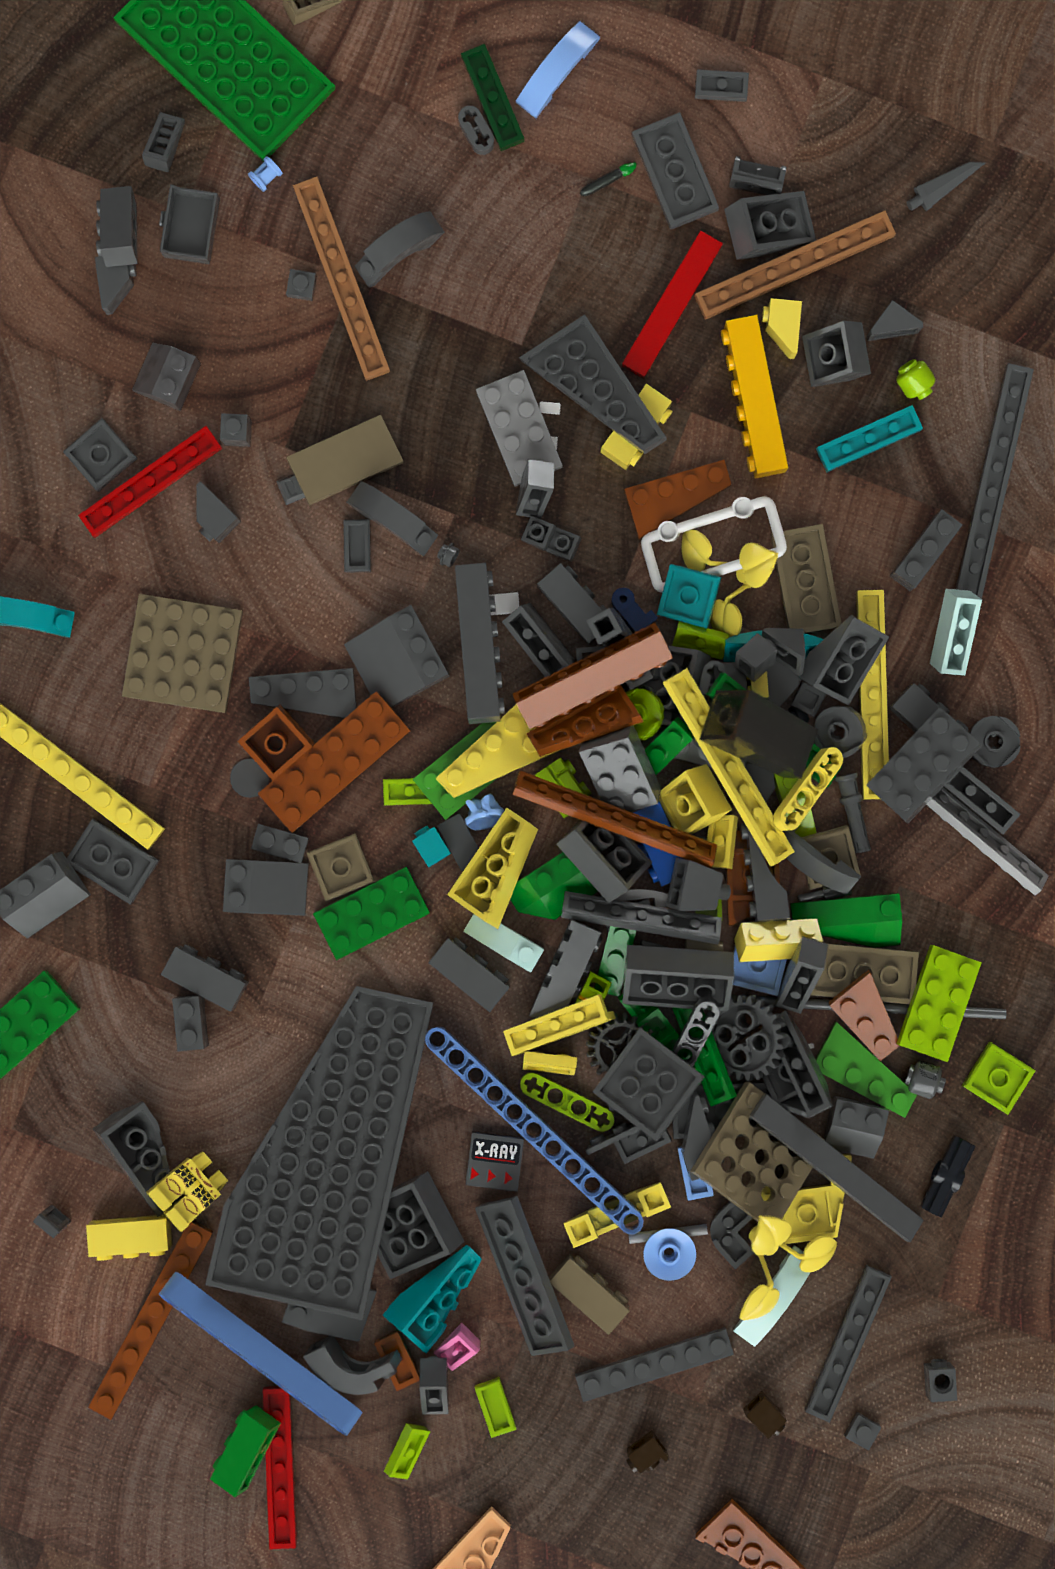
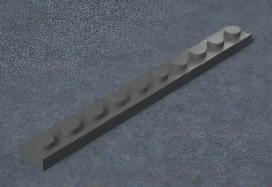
(994, 479)

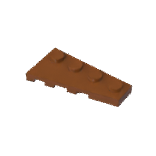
(674, 495)
(585, 722)

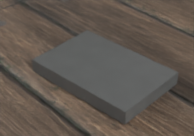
(112, 861)

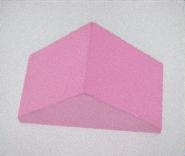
(458, 1347)

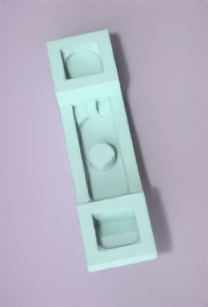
(788, 1283)

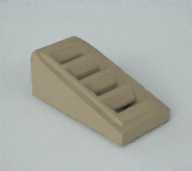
(306, 12)

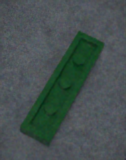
(492, 97)

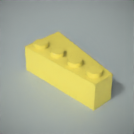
(495, 869)

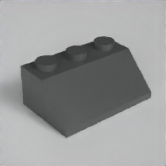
(41, 895)

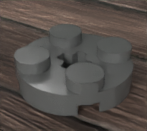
(847, 718)
(1008, 741)

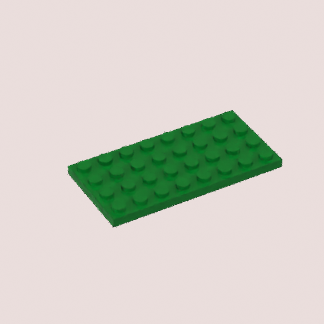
(231, 65)

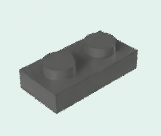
(721, 85)
(280, 843)

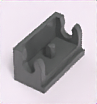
(757, 177)

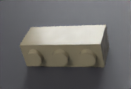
(589, 1293)

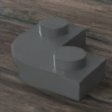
(725, 1234)

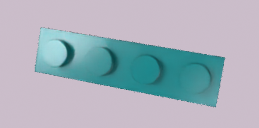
(869, 438)

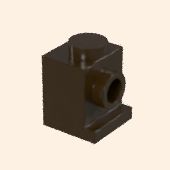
(646, 1453)

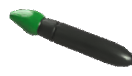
(624, 170)

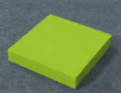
(998, 1078)

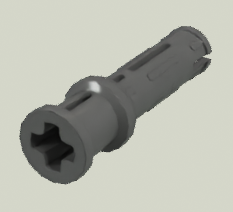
(851, 800)

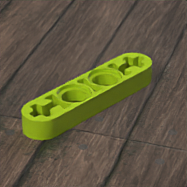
(564, 1105)

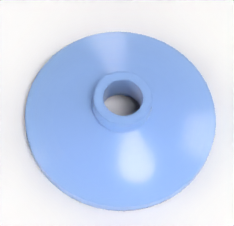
(669, 1266)

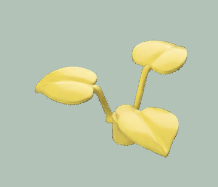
(756, 565)
(765, 1240)

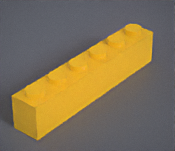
(755, 396)

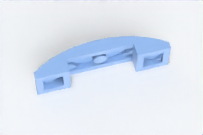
(556, 67)

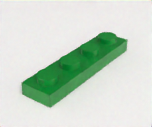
(709, 1063)

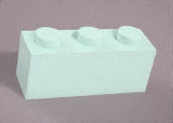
(955, 631)

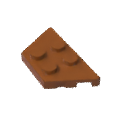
(736, 878)

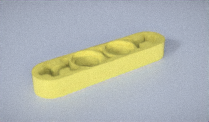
(806, 786)

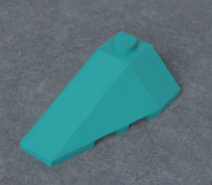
(426, 1304)

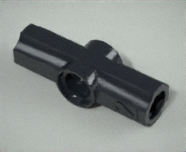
(947, 1176)

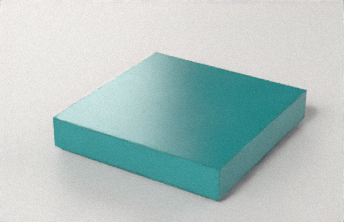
(689, 595)

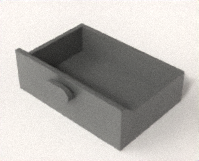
(189, 224)

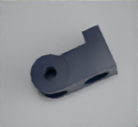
(625, 605)

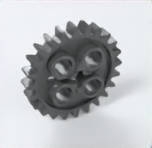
(759, 1058)

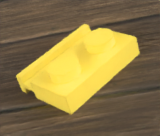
(549, 1063)

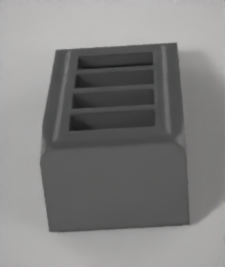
(157, 157)

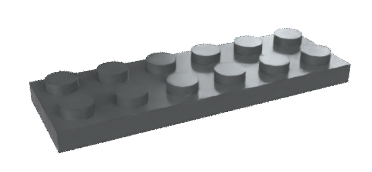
(524, 1276)

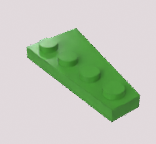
(858, 1069)

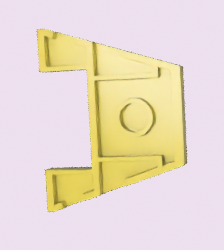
(813, 1211)

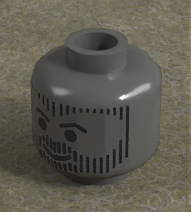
(925, 1079)

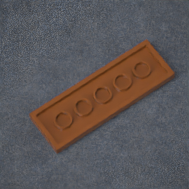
(334, 762)

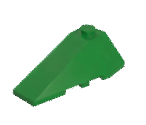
(858, 920)

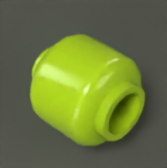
(915, 379)

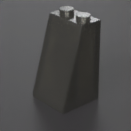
(759, 732)

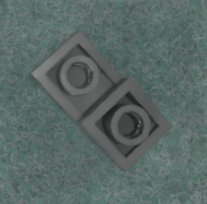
(551, 539)

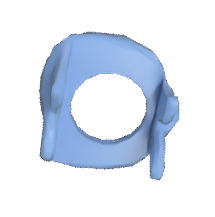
(483, 813)

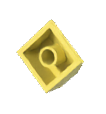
(694, 800)

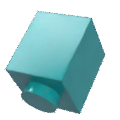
(431, 845)

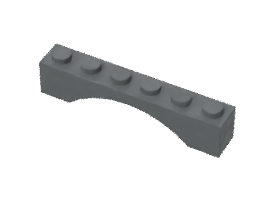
(768, 896)

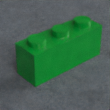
(244, 1450)

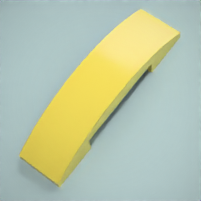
(594, 1222)

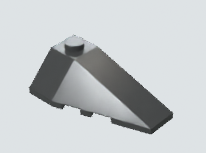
(137, 1147)

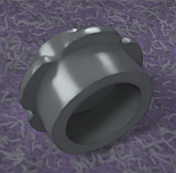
(448, 555)

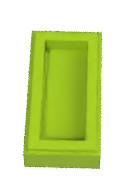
(495, 1407)

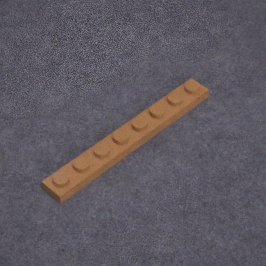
(795, 265)
(341, 278)

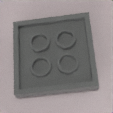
(648, 1084)

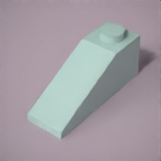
(505, 942)

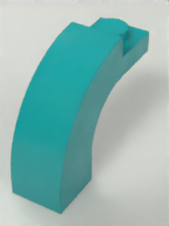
(35, 616)

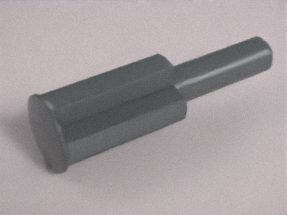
(826, 892)

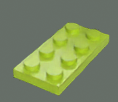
(938, 1003)

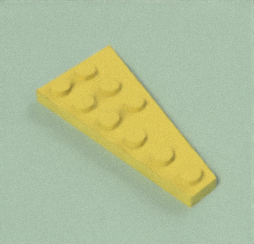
(493, 755)

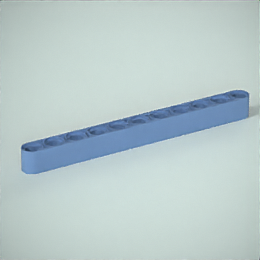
(540, 1141)

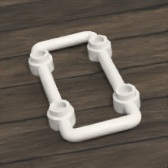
(741, 508)

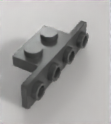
(629, 1141)

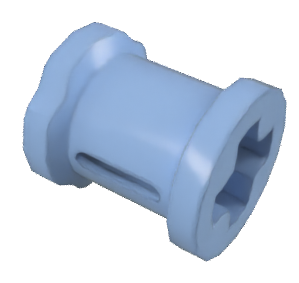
(265, 173)

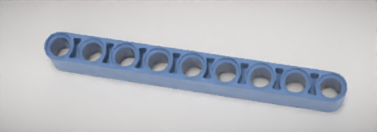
(260, 1353)

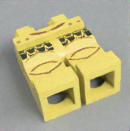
(193, 1184)

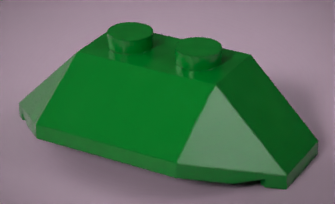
(544, 889)

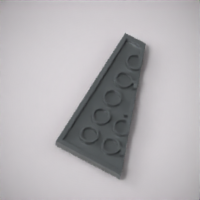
(589, 375)

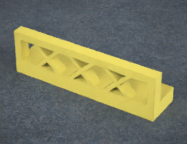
(557, 1025)

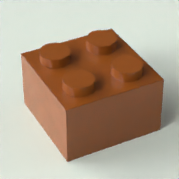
(276, 742)

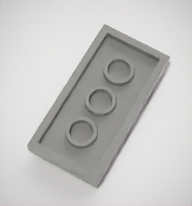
(517, 424)

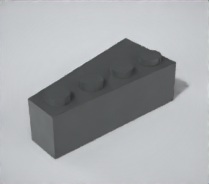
(566, 969)

